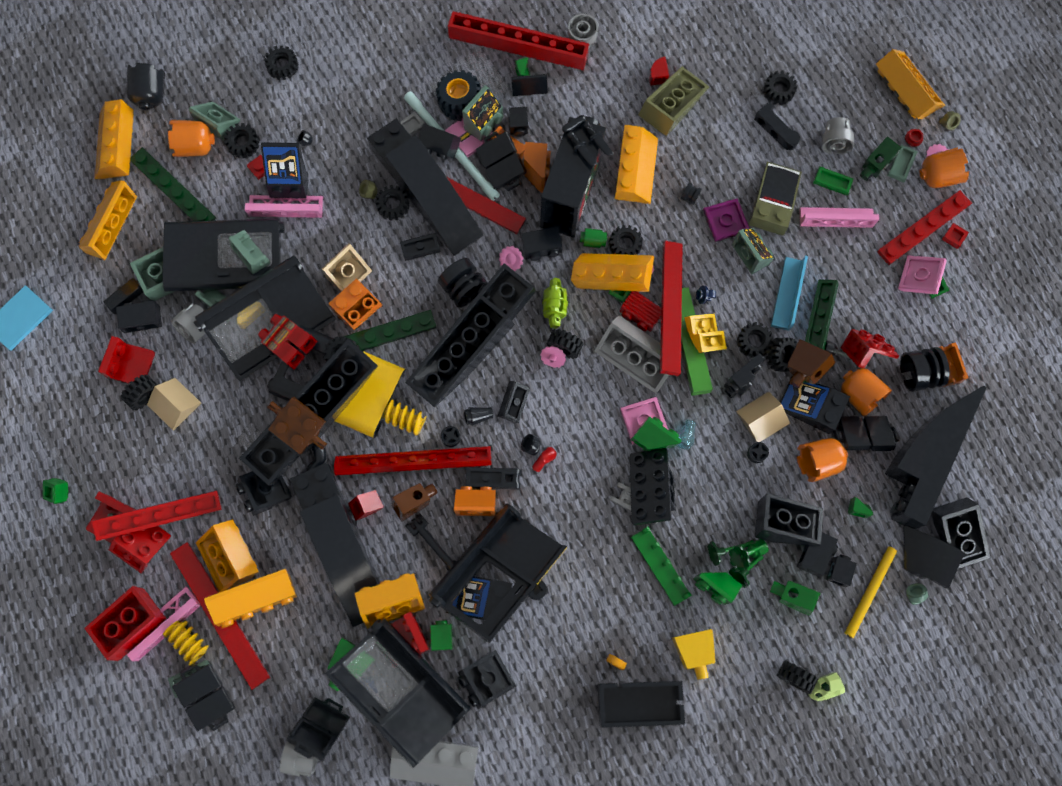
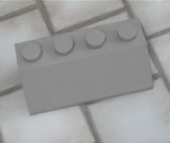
(633, 353)
(444, 765)

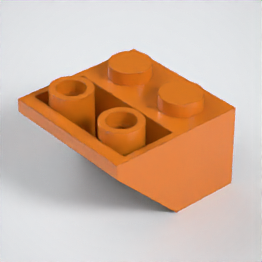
(537, 164)
(354, 304)

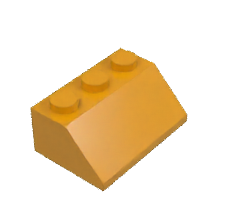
(226, 556)
(389, 599)

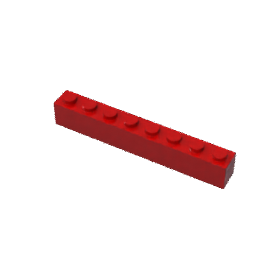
(518, 40)

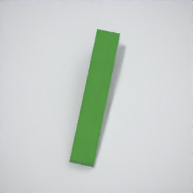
(695, 362)

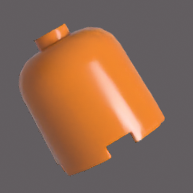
(190, 138)
(945, 168)
(864, 390)
(822, 458)

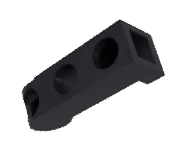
(776, 127)

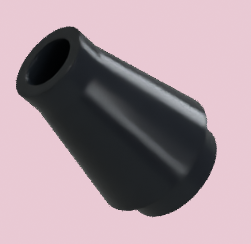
(476, 415)

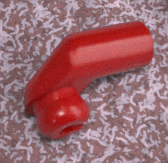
(544, 458)

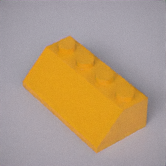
(909, 84)
(114, 140)
(636, 165)
(108, 220)
(612, 272)
(251, 598)

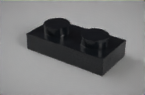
(420, 246)

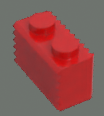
(641, 311)

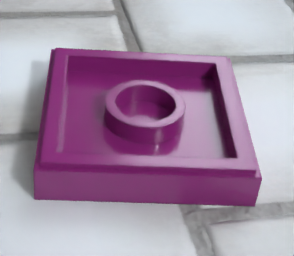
(725, 219)

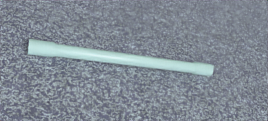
(486, 186)

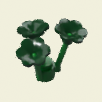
(739, 558)

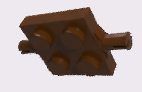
(297, 425)

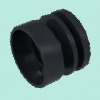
(462, 282)
(927, 368)

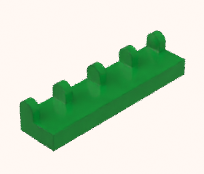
(661, 566)

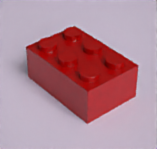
(125, 623)

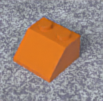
(475, 502)

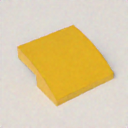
(704, 333)

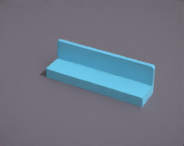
(789, 293)

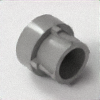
(583, 29)
(838, 136)
(184, 323)
(295, 763)

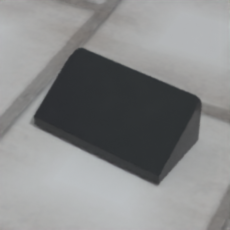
(529, 85)
(123, 295)
(513, 401)

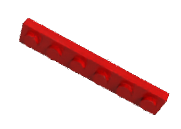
(924, 227)
(156, 515)

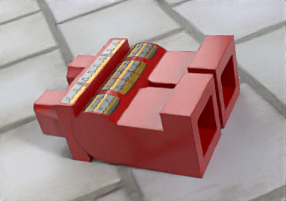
(281, 337)

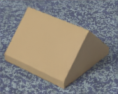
(346, 268)
(172, 402)
(763, 417)

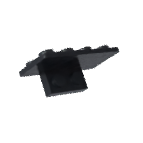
(651, 487)

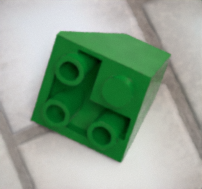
(654, 436)
(723, 586)

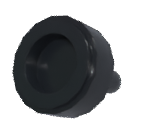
(530, 444)

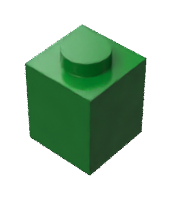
(441, 636)

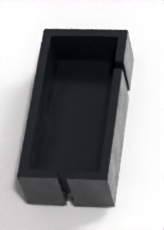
(640, 704)

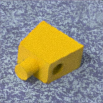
(696, 651)

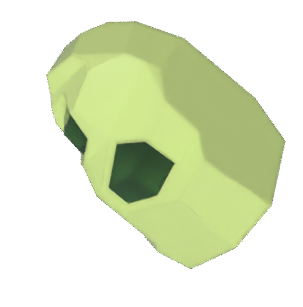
(827, 687)

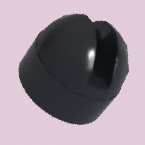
(304, 138)

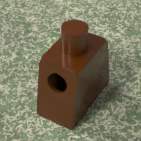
(809, 363)
(406, 505)

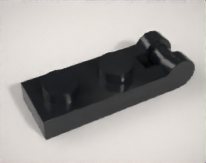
(492, 477)

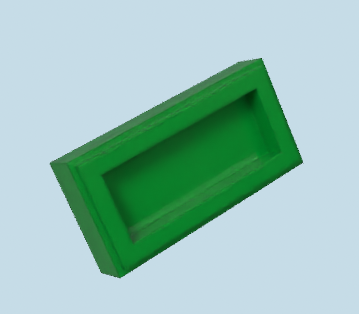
(833, 181)

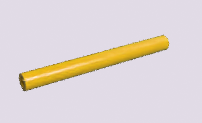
(870, 592)

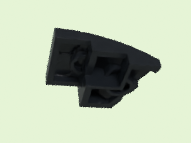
(930, 557)

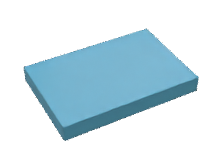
(21, 316)

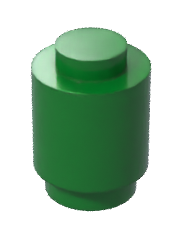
(593, 238)

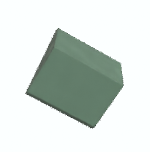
(215, 117)

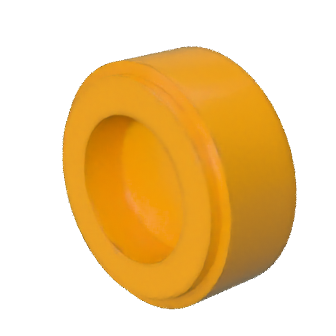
(618, 663)

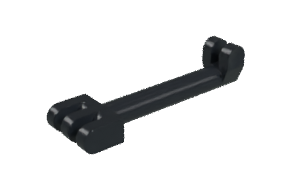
(420, 528)

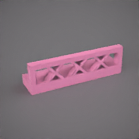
(286, 209)
(838, 217)
(156, 636)

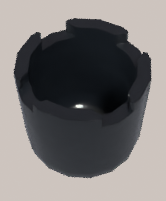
(145, 85)

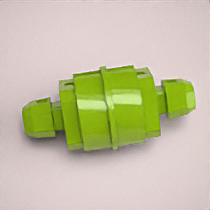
(555, 303)

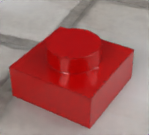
(256, 167)
(955, 235)

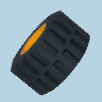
(456, 93)

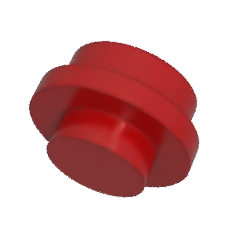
(914, 137)

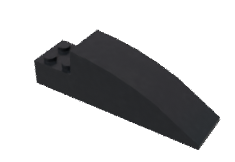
(425, 185)
(472, 336)
(326, 396)
(928, 458)
(334, 536)

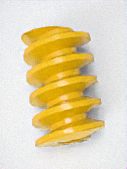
(404, 418)
(185, 641)

